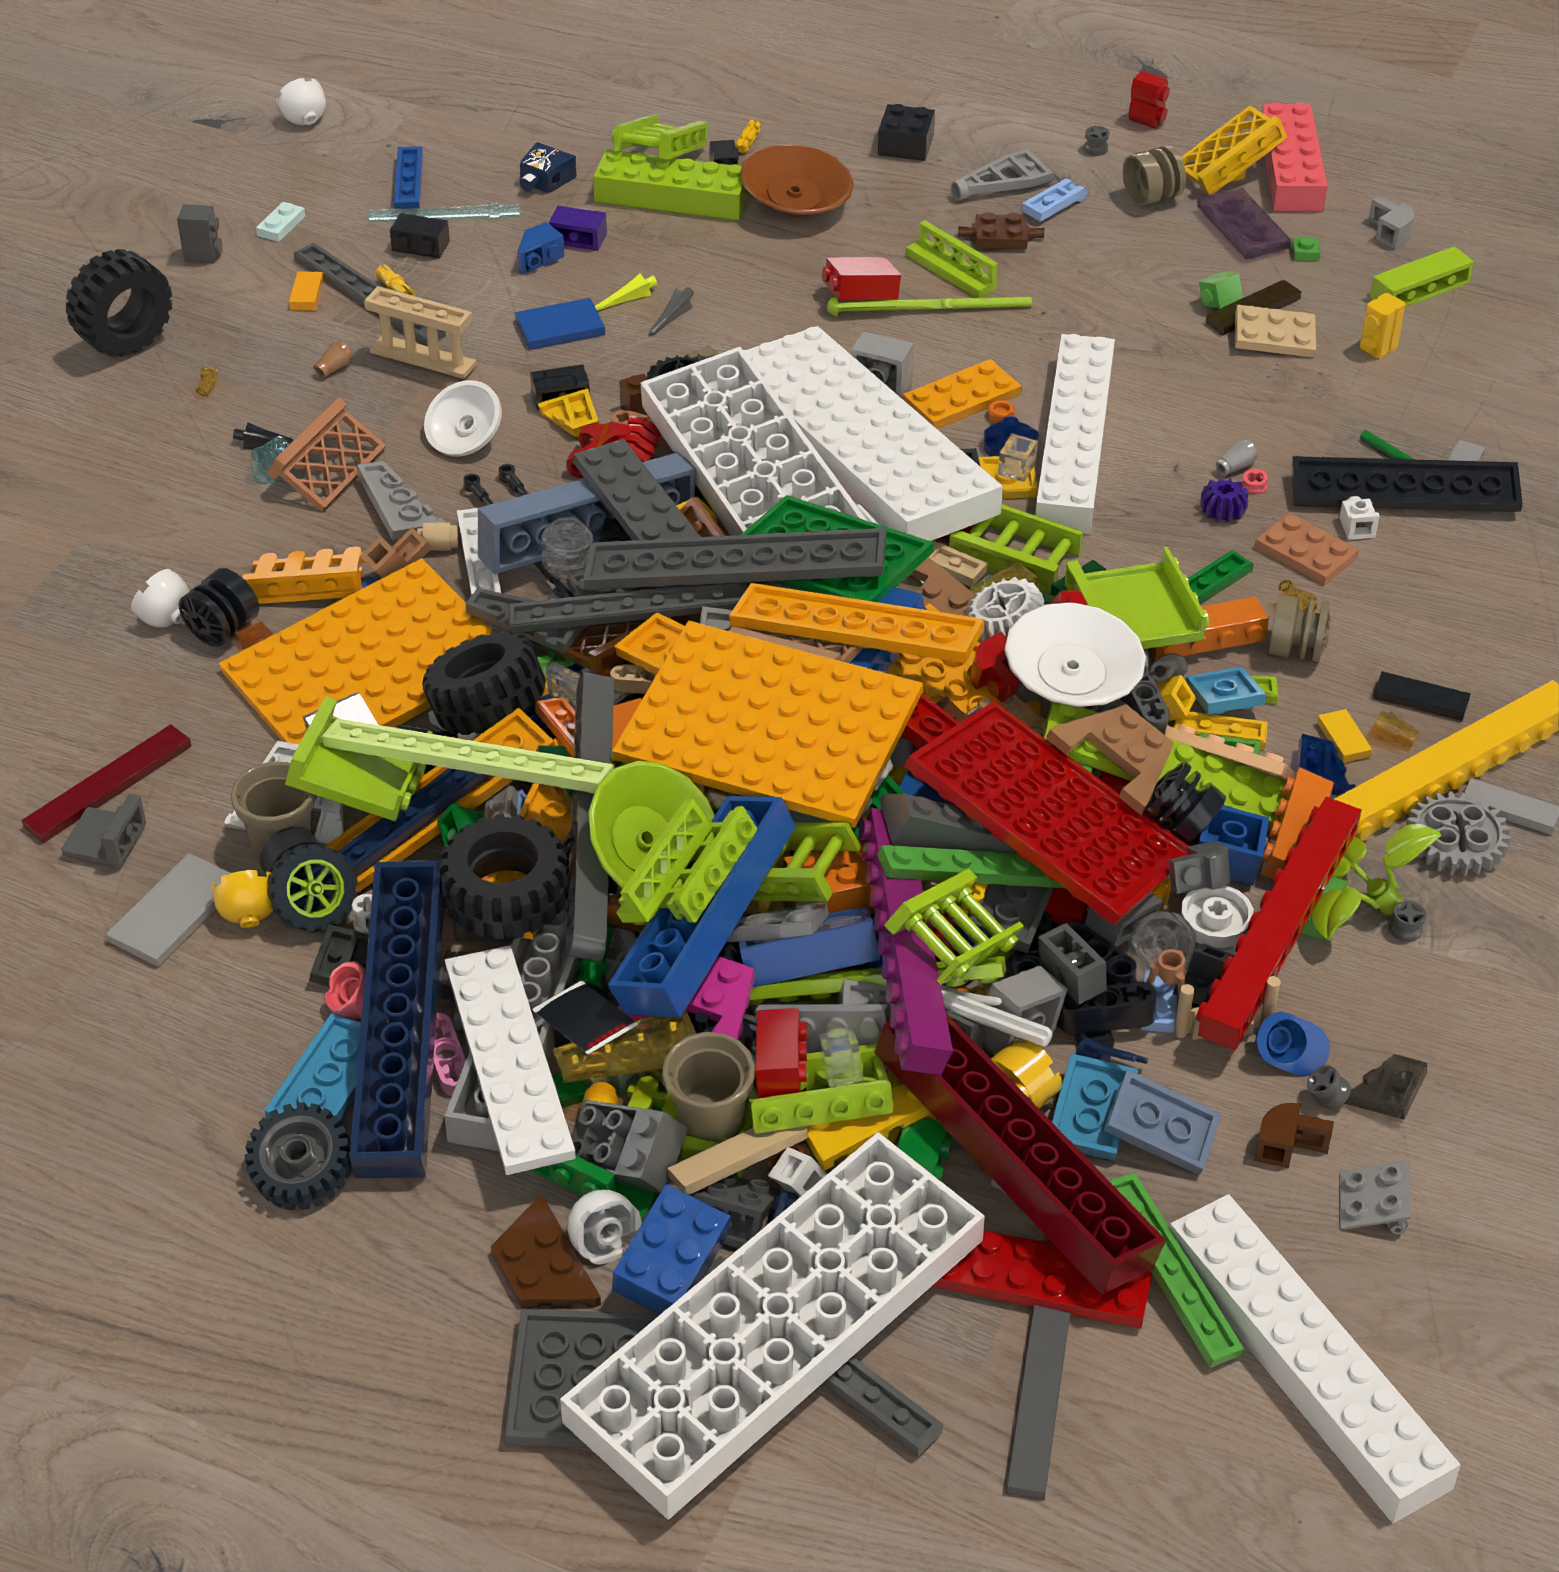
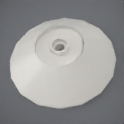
(1075, 654)

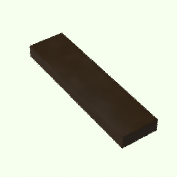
(1271, 297)

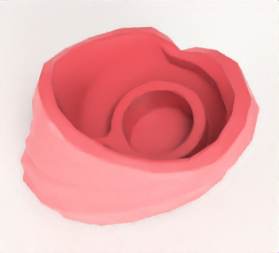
(346, 990)

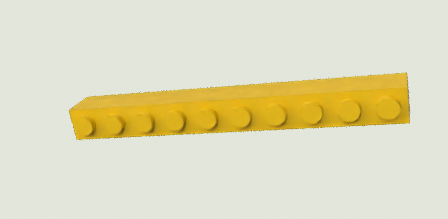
(1455, 759)

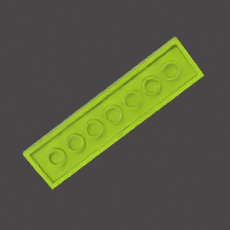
(1243, 786)

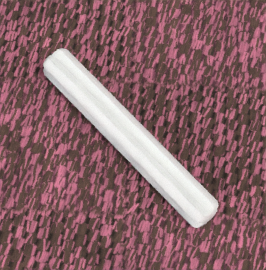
(996, 1018)

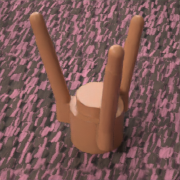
(1169, 968)

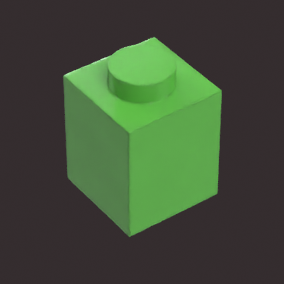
(1220, 289)

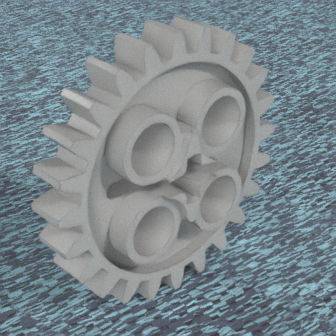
(1480, 830)

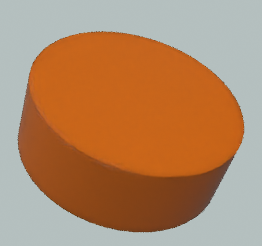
(999, 410)

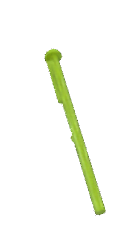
(835, 306)

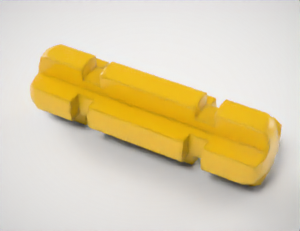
(747, 136)

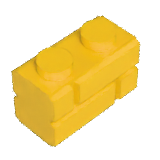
(1382, 325)

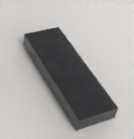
(1422, 695)

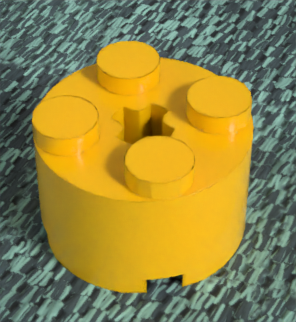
(1030, 1070)

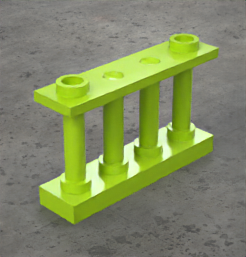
(669, 140)
(1027, 526)
(807, 883)
(943, 899)

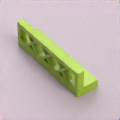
(953, 266)
(664, 863)

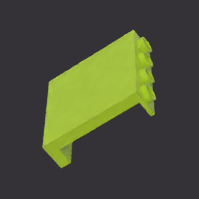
(1147, 597)
(349, 777)

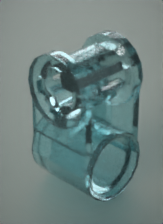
(264, 456)

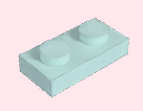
(280, 221)

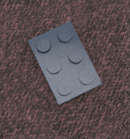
(1162, 1122)

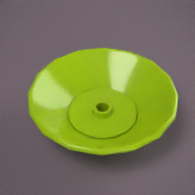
(636, 804)

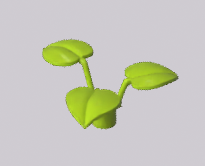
(1338, 906)

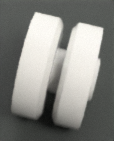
(1217, 916)

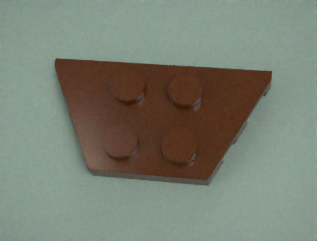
(541, 1262)

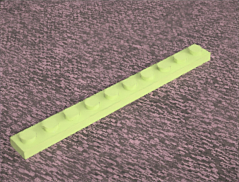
(466, 755)

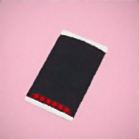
(584, 1017)

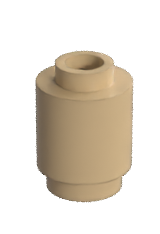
(440, 535)

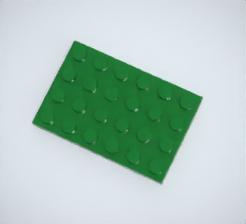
(902, 554)

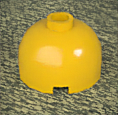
(242, 898)

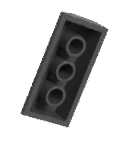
(934, 824)

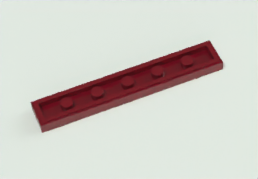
(106, 783)

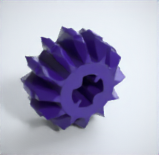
(1224, 499)

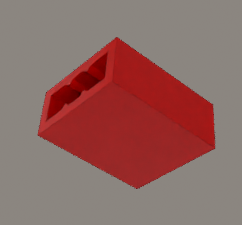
(862, 278)

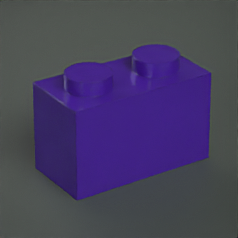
(580, 227)

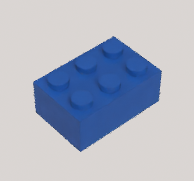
(670, 1250)

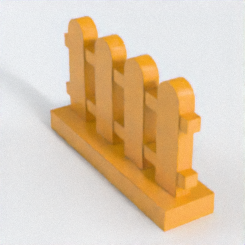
(303, 584)

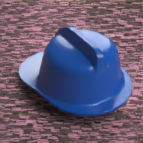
(1292, 1043)

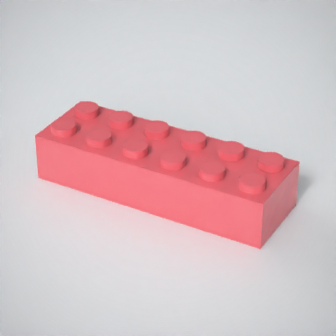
(1296, 164)

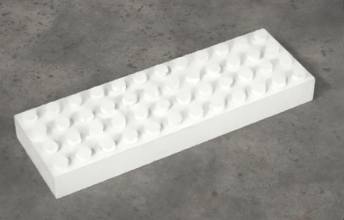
(874, 440)
(739, 441)
(771, 1324)

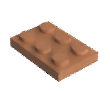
(1306, 548)

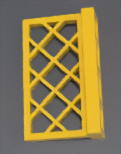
(1238, 156)

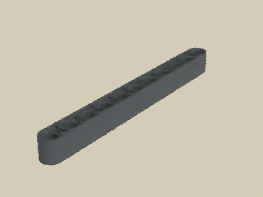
(587, 879)

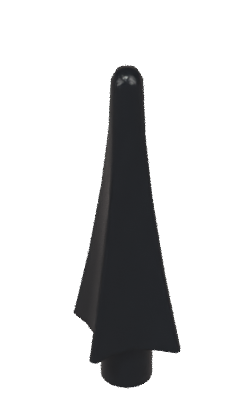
(256, 436)

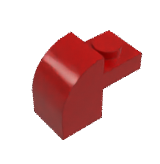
(992, 668)

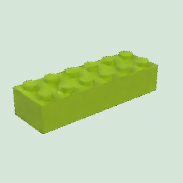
(670, 184)

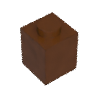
(631, 393)

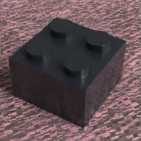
(906, 132)

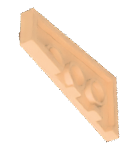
(1241, 753)

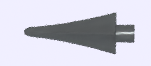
(677, 305)

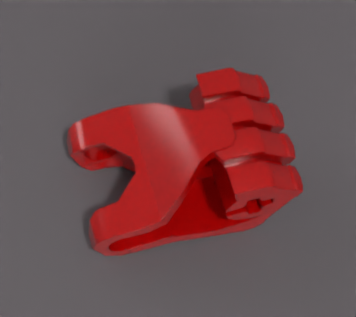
(638, 433)

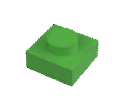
(1305, 249)

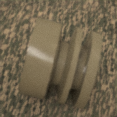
(1154, 175)
(1299, 628)

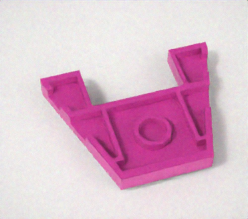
(722, 996)

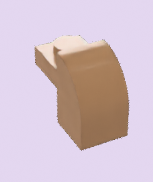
(388, 559)

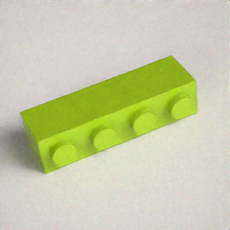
(1425, 277)

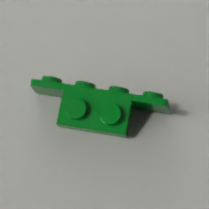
(584, 1177)

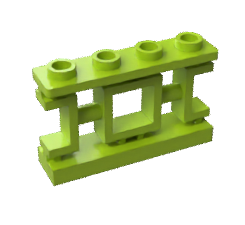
(713, 863)

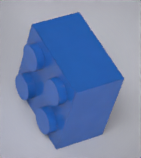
(1245, 838)

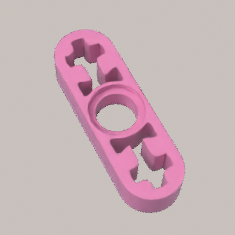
(444, 1066)

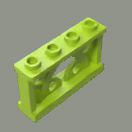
(825, 1103)

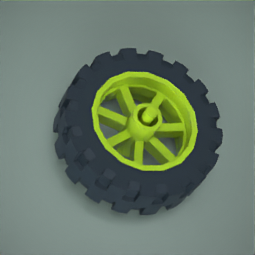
(284, 872)

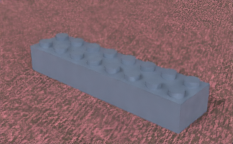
(514, 528)

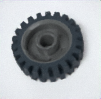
(300, 1180)

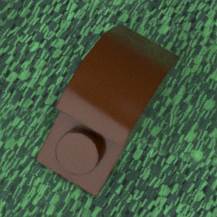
(1286, 1128)

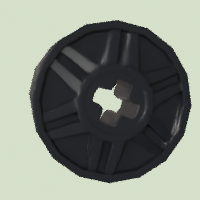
(219, 607)
(1187, 806)

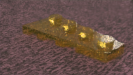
(632, 1052)

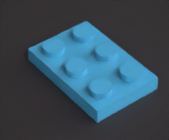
(1086, 1104)

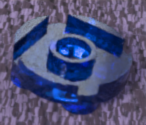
(998, 434)

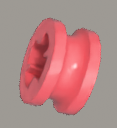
(1255, 481)

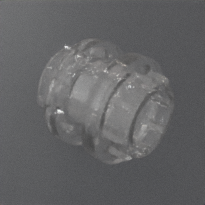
(565, 547)

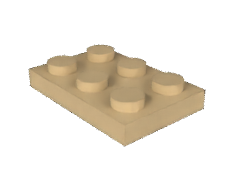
(1275, 331)

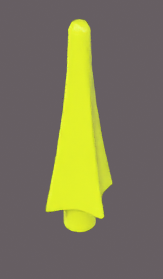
(635, 289)

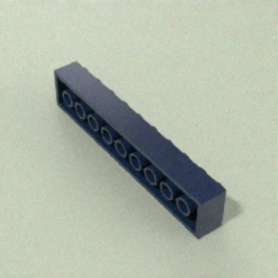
(398, 1022)

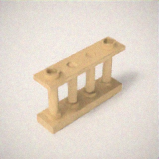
(426, 313)

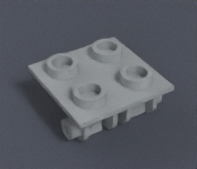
(1376, 1196)

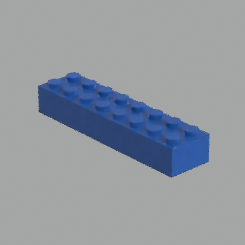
(676, 955)

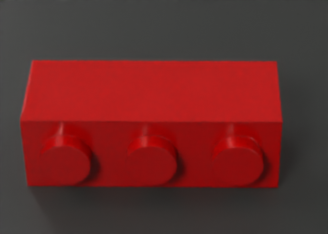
(780, 1052)

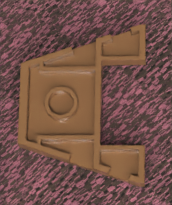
(941, 588)
(1127, 742)

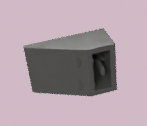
(629, 1143)

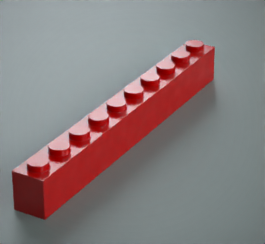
(1278, 924)

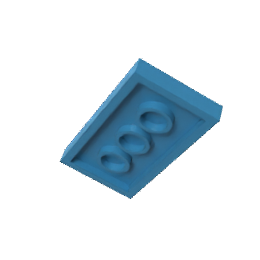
(325, 1070)

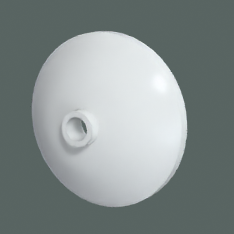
(455, 411)

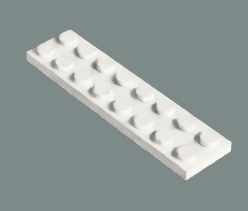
(509, 1060)

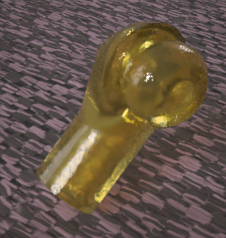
(209, 377)
(1287, 588)

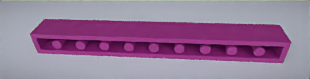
(907, 963)

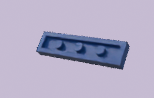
(408, 177)

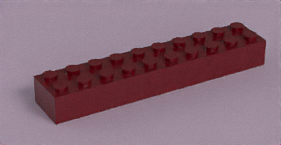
(1033, 1162)

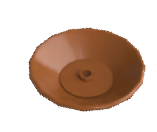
(796, 179)

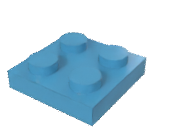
(1226, 690)

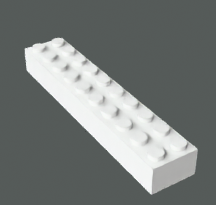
(1075, 431)
(1316, 1361)

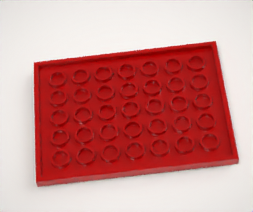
(1049, 810)

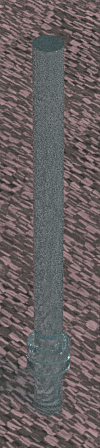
(493, 210)

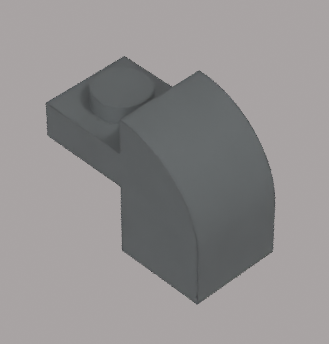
(1202, 867)

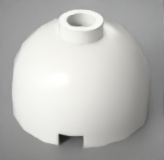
(302, 101)
(160, 600)
(598, 1224)

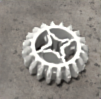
(1003, 605)

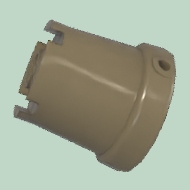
(269, 804)
(709, 1084)

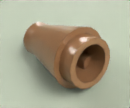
(333, 359)

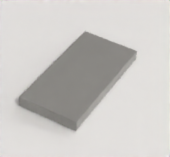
(168, 911)

